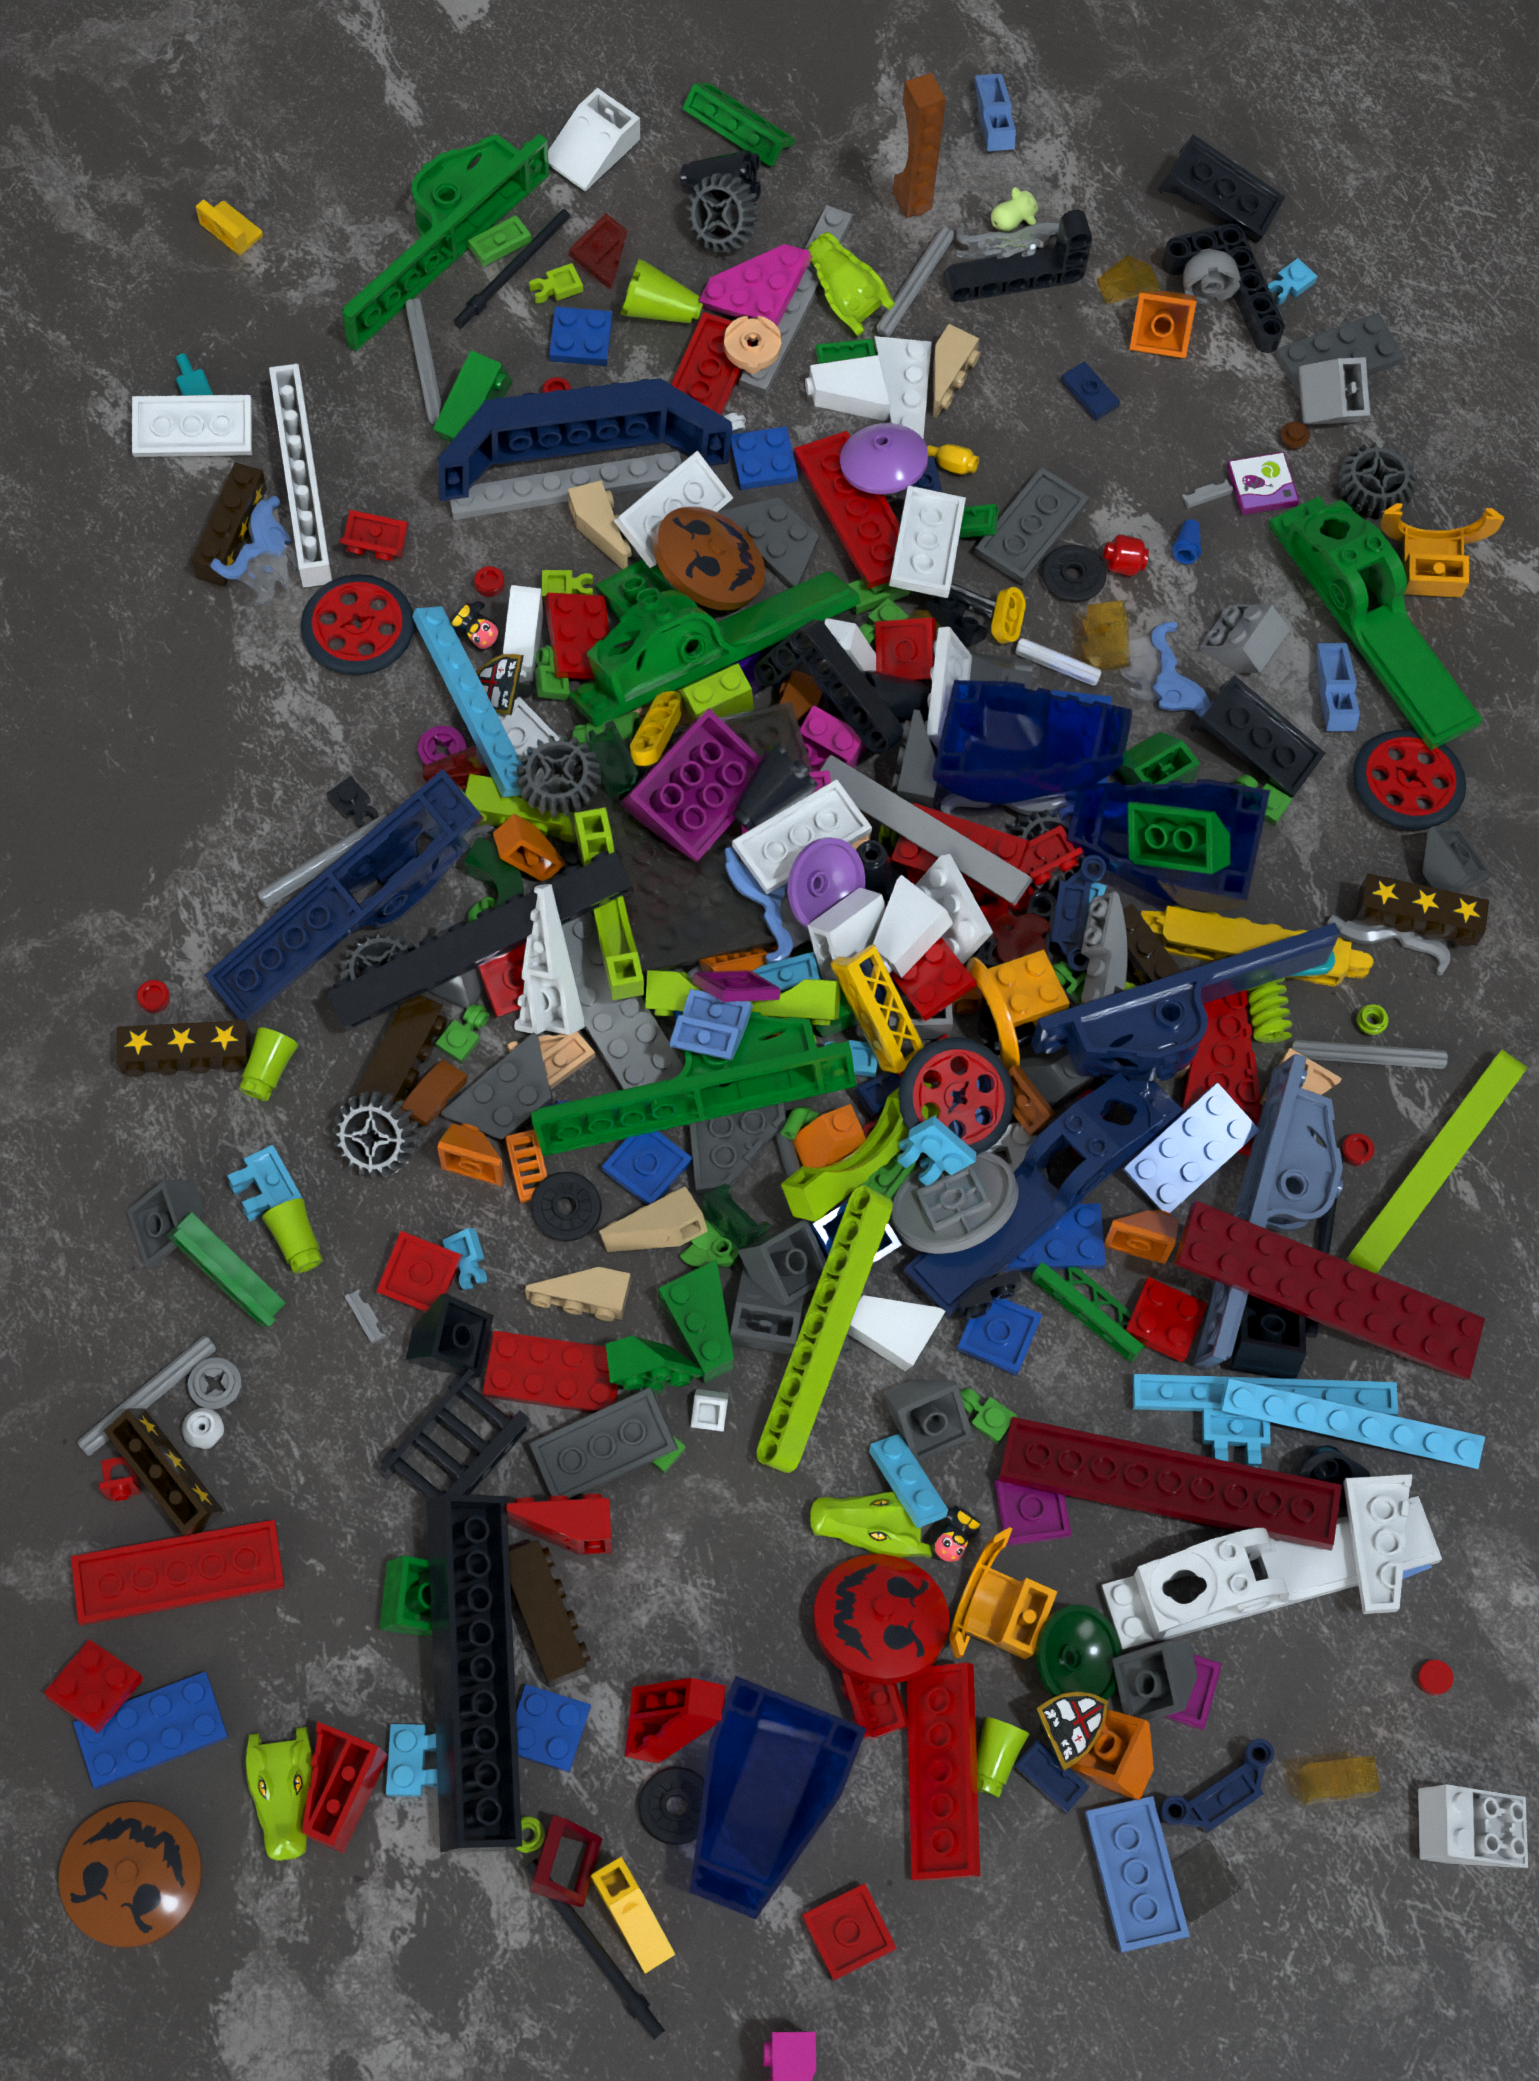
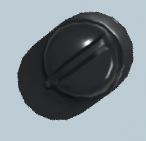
(1331, 1466)

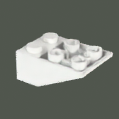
(594, 139)
(1472, 1827)

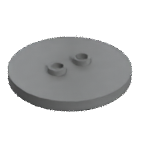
(957, 1207)

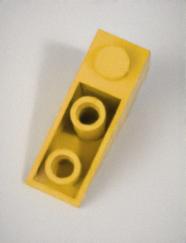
(632, 1914)

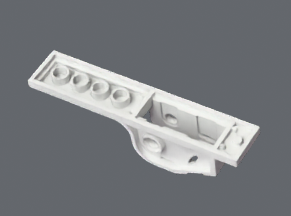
(1290, 1573)

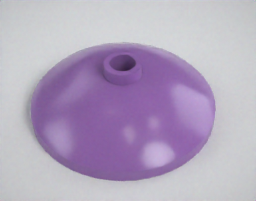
(884, 458)
(822, 877)

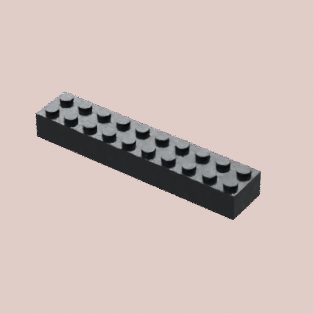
(473, 1674)

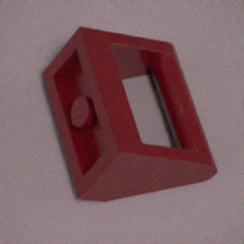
(542, 1885)

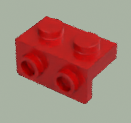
(374, 534)
(1048, 854)
(875, 1706)

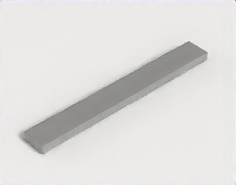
(929, 832)

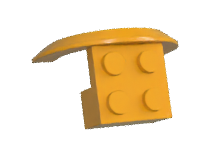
(1436, 558)
(1017, 995)
(1000, 1607)

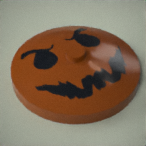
(709, 558)
(130, 1875)

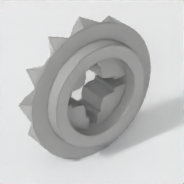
(213, 1369)

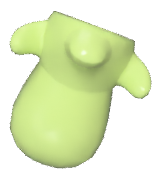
(1011, 213)

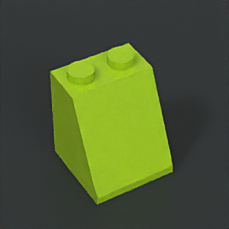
(722, 691)

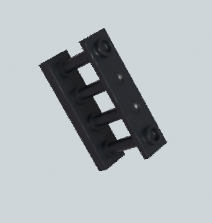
(489, 1453)

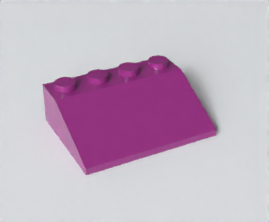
(694, 786)

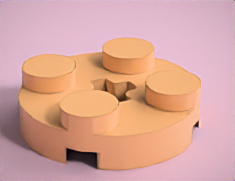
(748, 357)

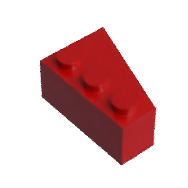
(671, 1716)
(340, 1786)

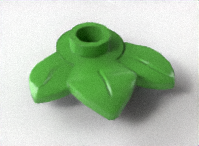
(706, 1249)

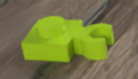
(559, 282)
(562, 582)

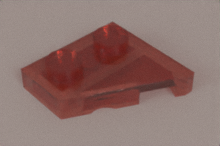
(601, 249)
(458, 766)

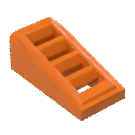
(742, 961)
(519, 1141)

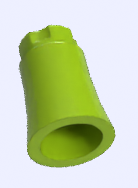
(266, 1063)
(294, 1235)
(997, 1754)

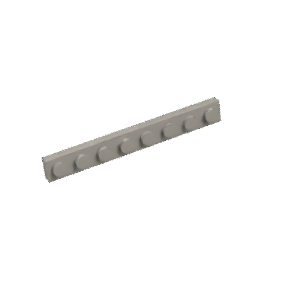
(831, 221)
(554, 486)

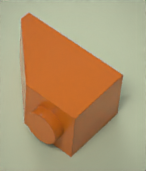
(527, 848)

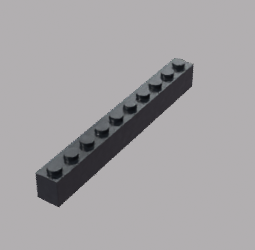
(474, 943)

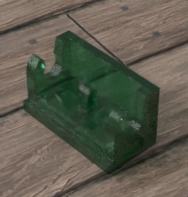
(617, 767)
(730, 1218)

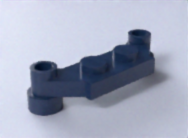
(1072, 911)
(1225, 1796)

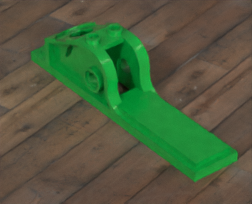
(449, 211)
(673, 625)
(1386, 636)
(760, 1074)

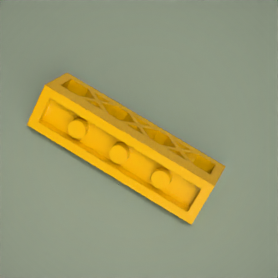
(868, 1011)

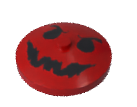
(881, 1619)

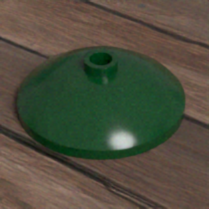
(1089, 1647)

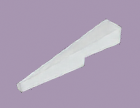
(550, 989)

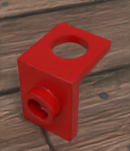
(121, 1488)

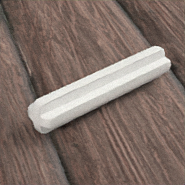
(1058, 661)

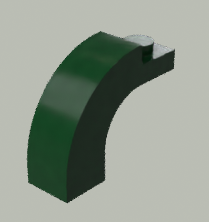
(486, 866)

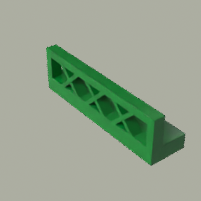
(737, 122)
(226, 1269)
(1088, 1311)

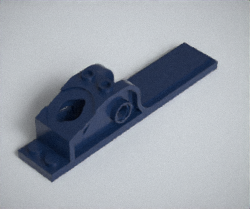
(329, 912)
(1164, 1021)
(1040, 1205)

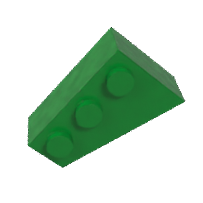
(477, 381)
(700, 1319)

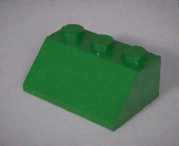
(1177, 838)

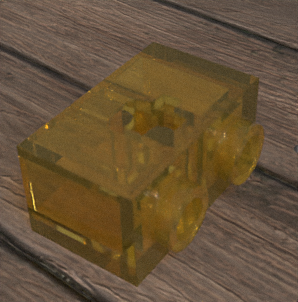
(1107, 620)
(1339, 1780)

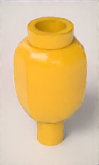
(954, 458)

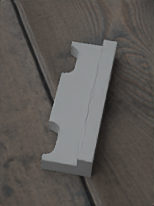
(1207, 494)
(365, 1316)

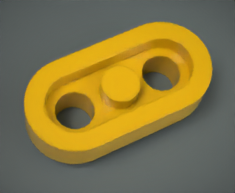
(1008, 615)

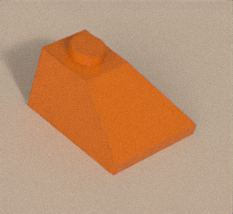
(1163, 323)
(829, 1138)
(470, 1154)
(1144, 1235)
(1120, 1757)

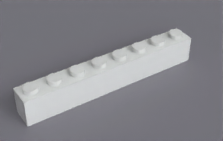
(300, 475)

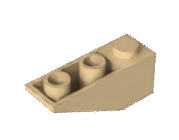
(952, 358)
(594, 518)
(659, 1225)
(590, 1291)

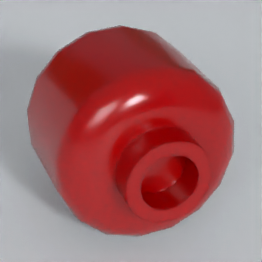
(1126, 555)

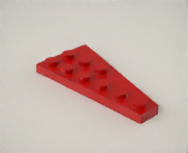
(1226, 1059)

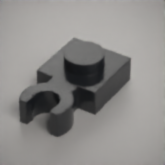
(352, 800)

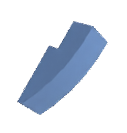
(995, 112)
(1337, 687)

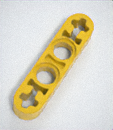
(656, 728)

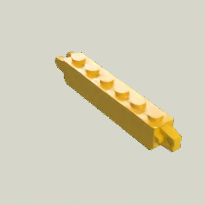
(1215, 937)

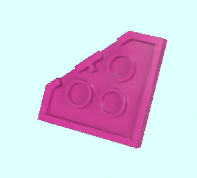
(758, 285)

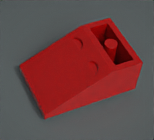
(574, 1525)

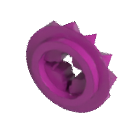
(442, 736)

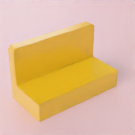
(228, 225)

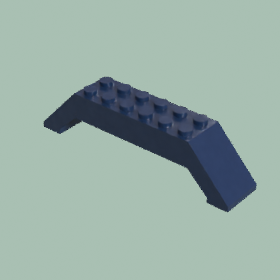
(580, 423)

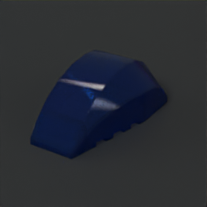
(1026, 743)
(1101, 829)
(766, 1793)

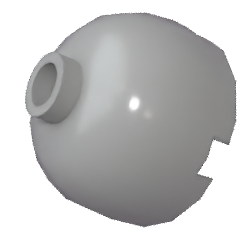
(1211, 275)

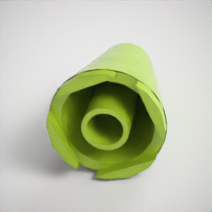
(659, 297)

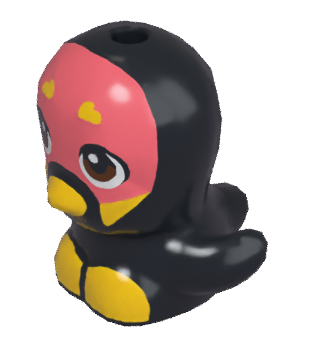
(477, 627)
(953, 1537)

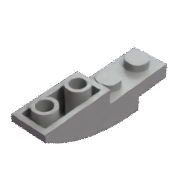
(1106, 947)

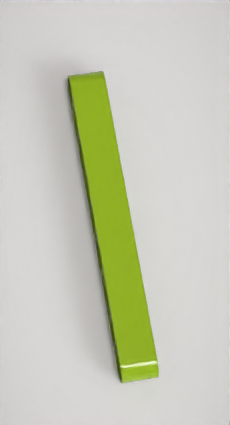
(1437, 1163)
(824, 1329)

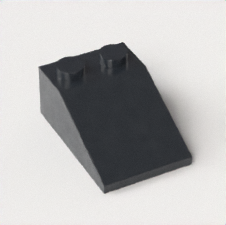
(1269, 1340)

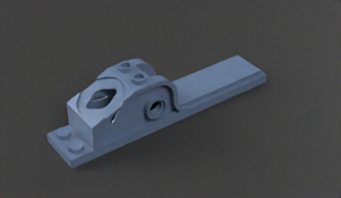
(1282, 1188)

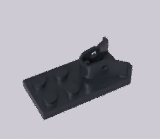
(1223, 187)
(1260, 736)

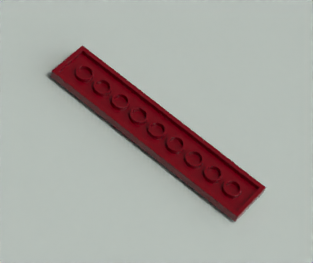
(1329, 1290)
(1171, 1483)

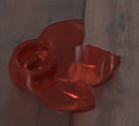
(1024, 937)

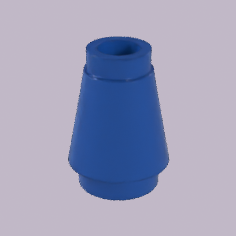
(1188, 543)

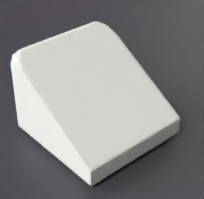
(709, 1410)

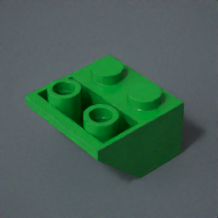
(1159, 761)
(646, 1364)

